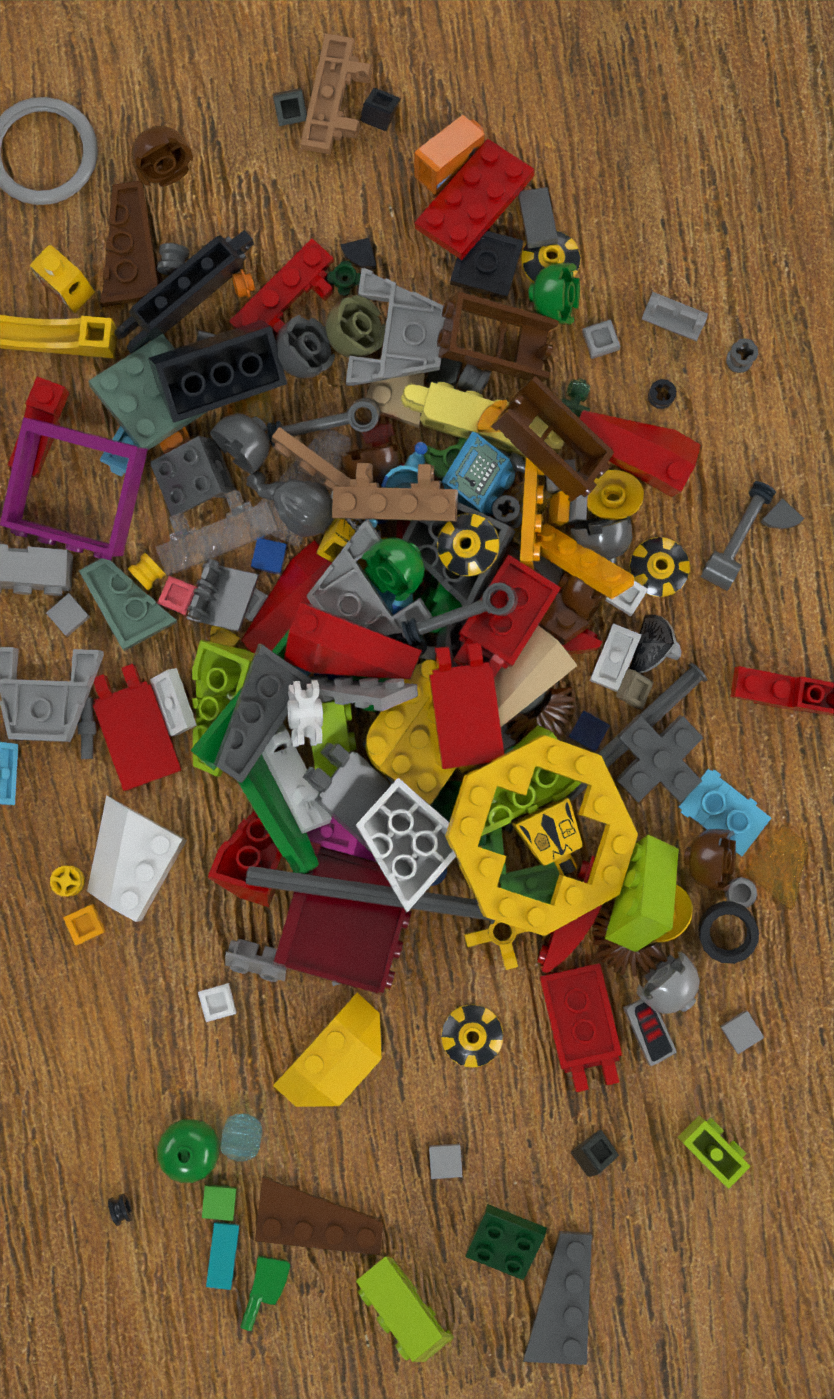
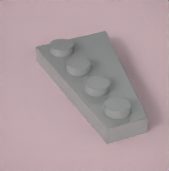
(365, 691)

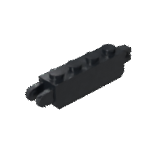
(185, 289)

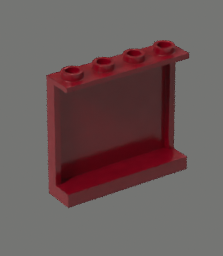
(343, 937)

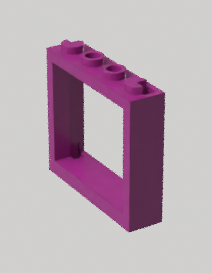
(21, 476)

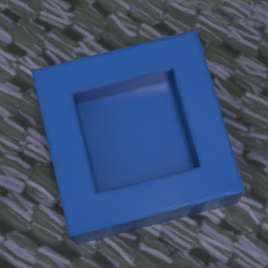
(269, 556)

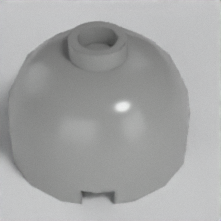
(671, 985)

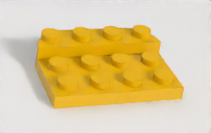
(405, 740)

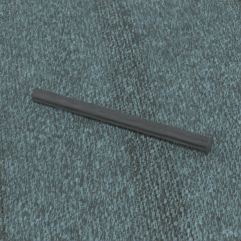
(652, 715)
(360, 892)

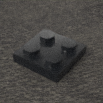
(489, 265)

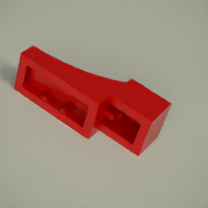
(44, 404)

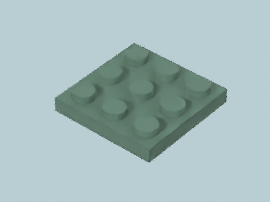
(134, 399)

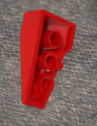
(646, 450)
(283, 602)
(337, 646)
(246, 848)

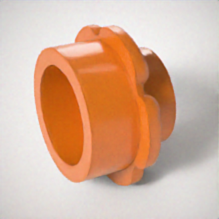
(243, 284)

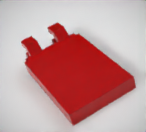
(506, 636)
(465, 709)
(135, 731)
(582, 1023)

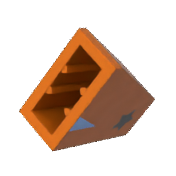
(447, 153)

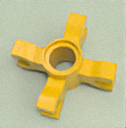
(505, 946)

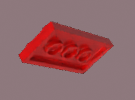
(474, 199)

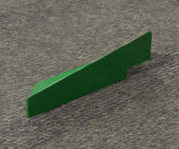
(277, 818)

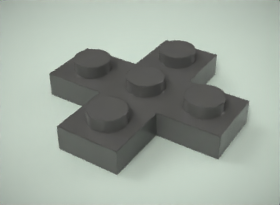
(659, 758)

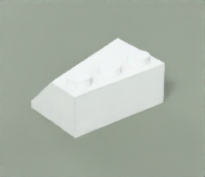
(407, 841)
(131, 859)

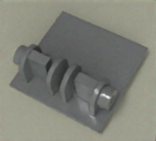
(222, 596)

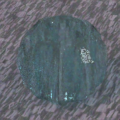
(241, 1137)

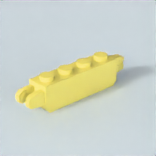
(459, 413)

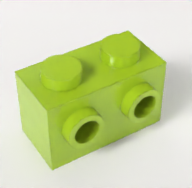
(713, 1151)

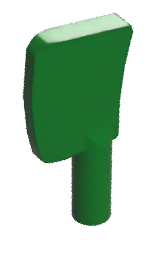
(267, 1287)

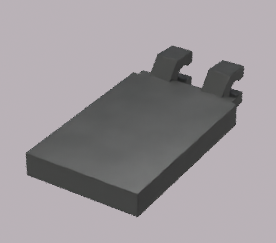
(349, 790)

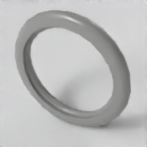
(89, 157)

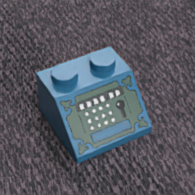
(479, 474)

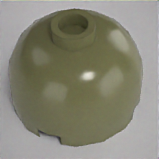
(355, 327)

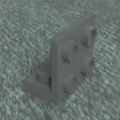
(192, 475)

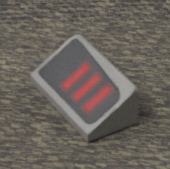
(650, 1032)

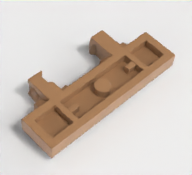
(334, 71)
(419, 503)

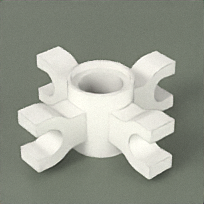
(305, 713)

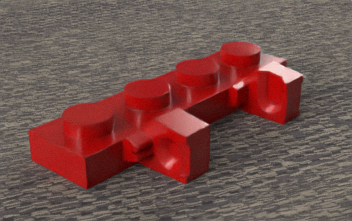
(297, 276)

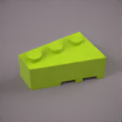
(334, 731)
(646, 897)
(402, 1311)

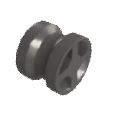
(171, 257)
(474, 379)

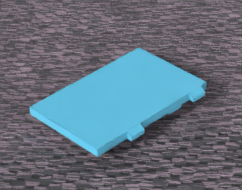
(720, 806)

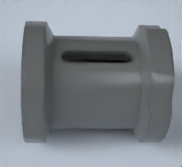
(734, 360)
(502, 506)

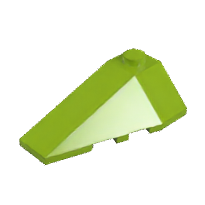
(218, 677)

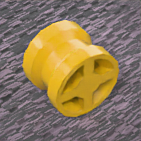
(146, 571)
(61, 880)

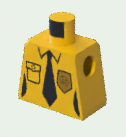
(551, 834)

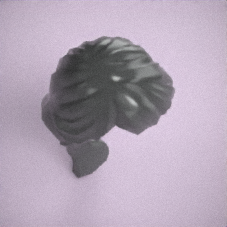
(300, 504)

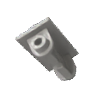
(674, 316)
(244, 960)

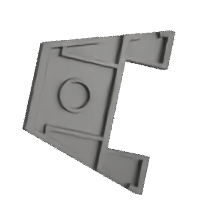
(409, 333)
(351, 595)
(45, 708)

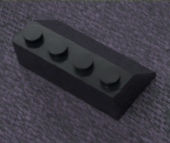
(218, 370)

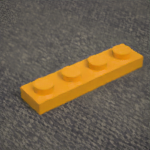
(531, 520)
(583, 562)

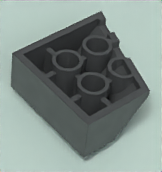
(464, 588)

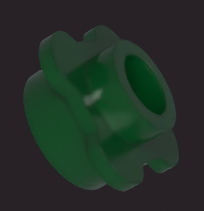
(344, 269)

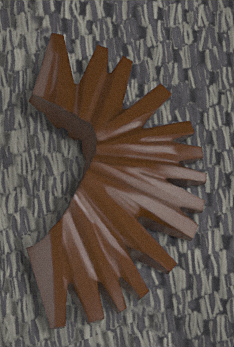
(545, 715)
(622, 955)

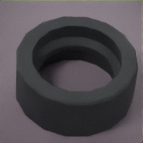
(728, 908)

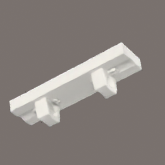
(288, 773)

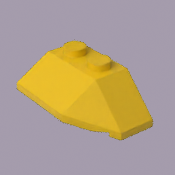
(335, 1058)

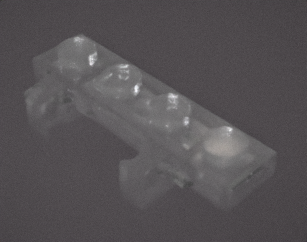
(194, 546)

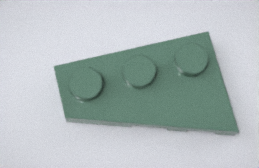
(125, 606)

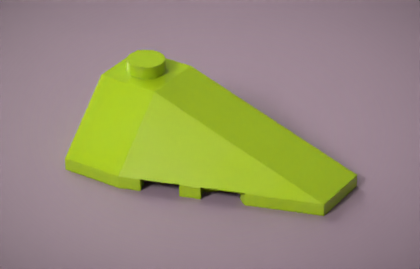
(542, 789)

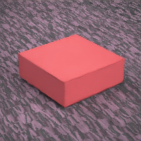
(177, 595)

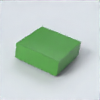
(219, 1202)

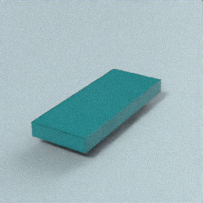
(222, 1255)

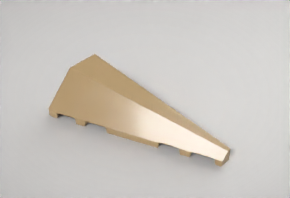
(533, 673)

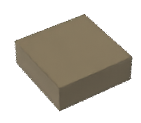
(634, 689)

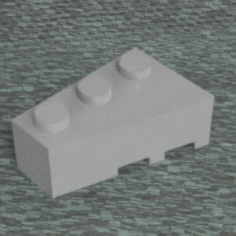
(35, 570)

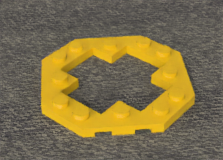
(484, 867)

